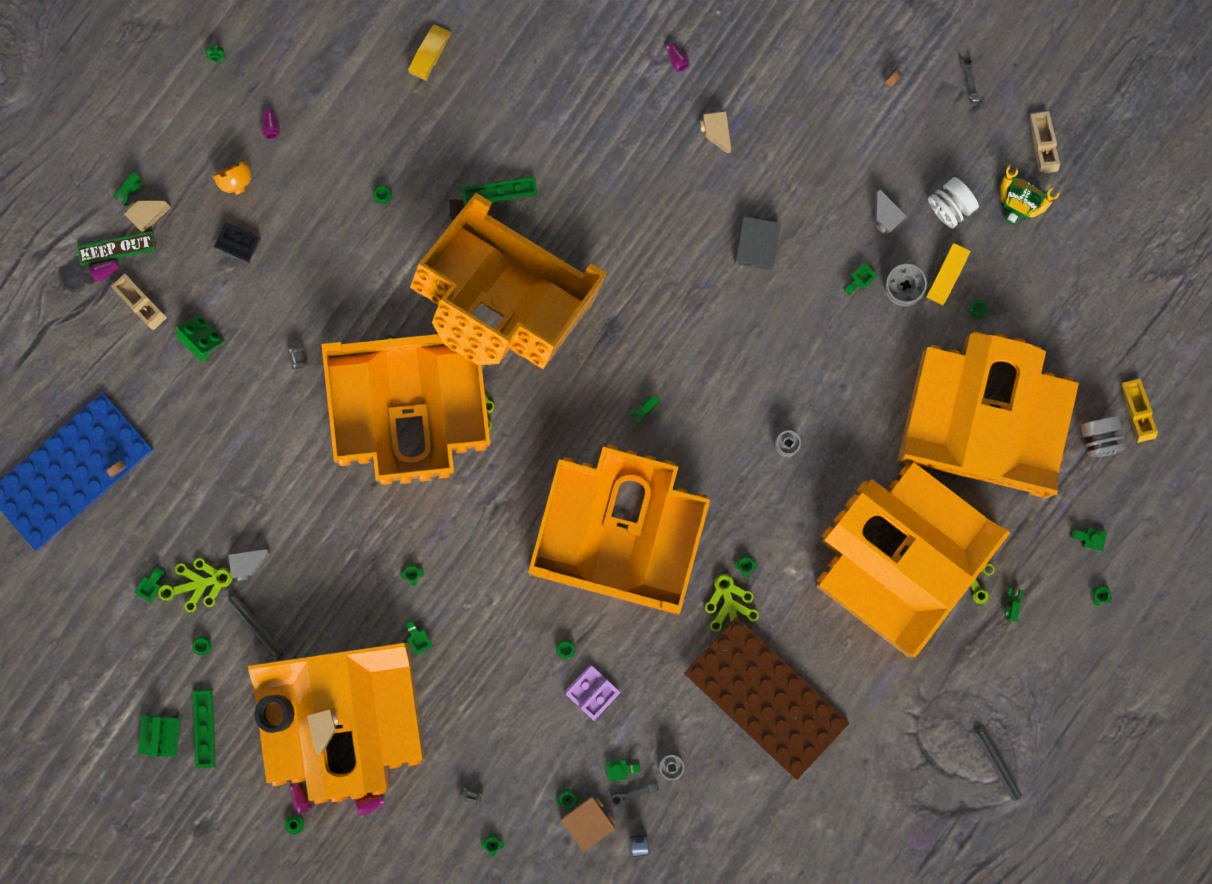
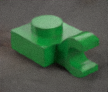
(131, 185)
(862, 277)
(648, 405)
(1092, 538)
(148, 587)
(1013, 608)
(419, 640)
(618, 769)

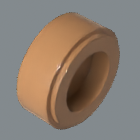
(893, 78)
(116, 468)

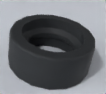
(260, 716)

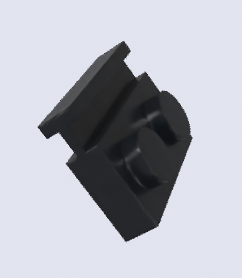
(237, 242)

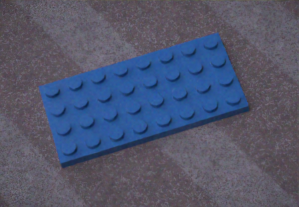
(70, 471)

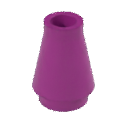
(677, 57)
(270, 126)
(103, 270)
(300, 799)
(368, 804)

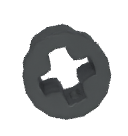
(297, 357)
(471, 796)

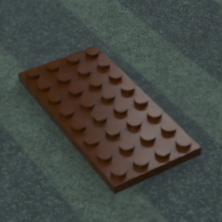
(766, 698)

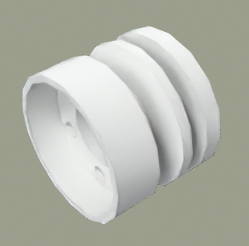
(953, 202)

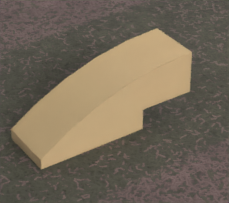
(1044, 142)
(139, 302)

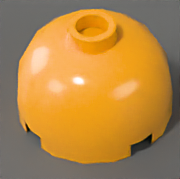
(234, 178)

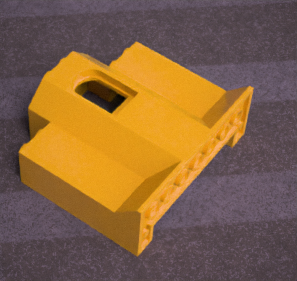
(497, 267)
(380, 379)
(963, 435)
(635, 564)
(915, 592)
(372, 698)

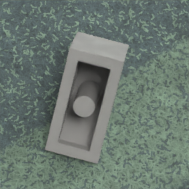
(887, 214)
(247, 563)

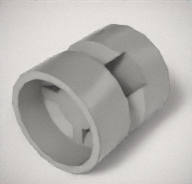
(787, 443)
(671, 767)

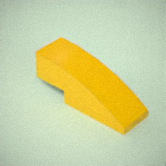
(429, 52)
(948, 274)
(1139, 410)

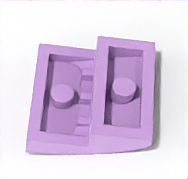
(592, 692)

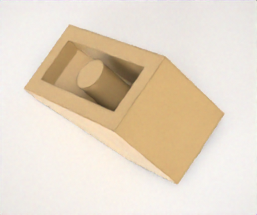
(716, 130)
(146, 213)
(322, 728)

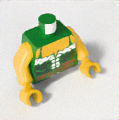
(1023, 198)

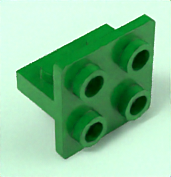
(198, 337)
(159, 736)

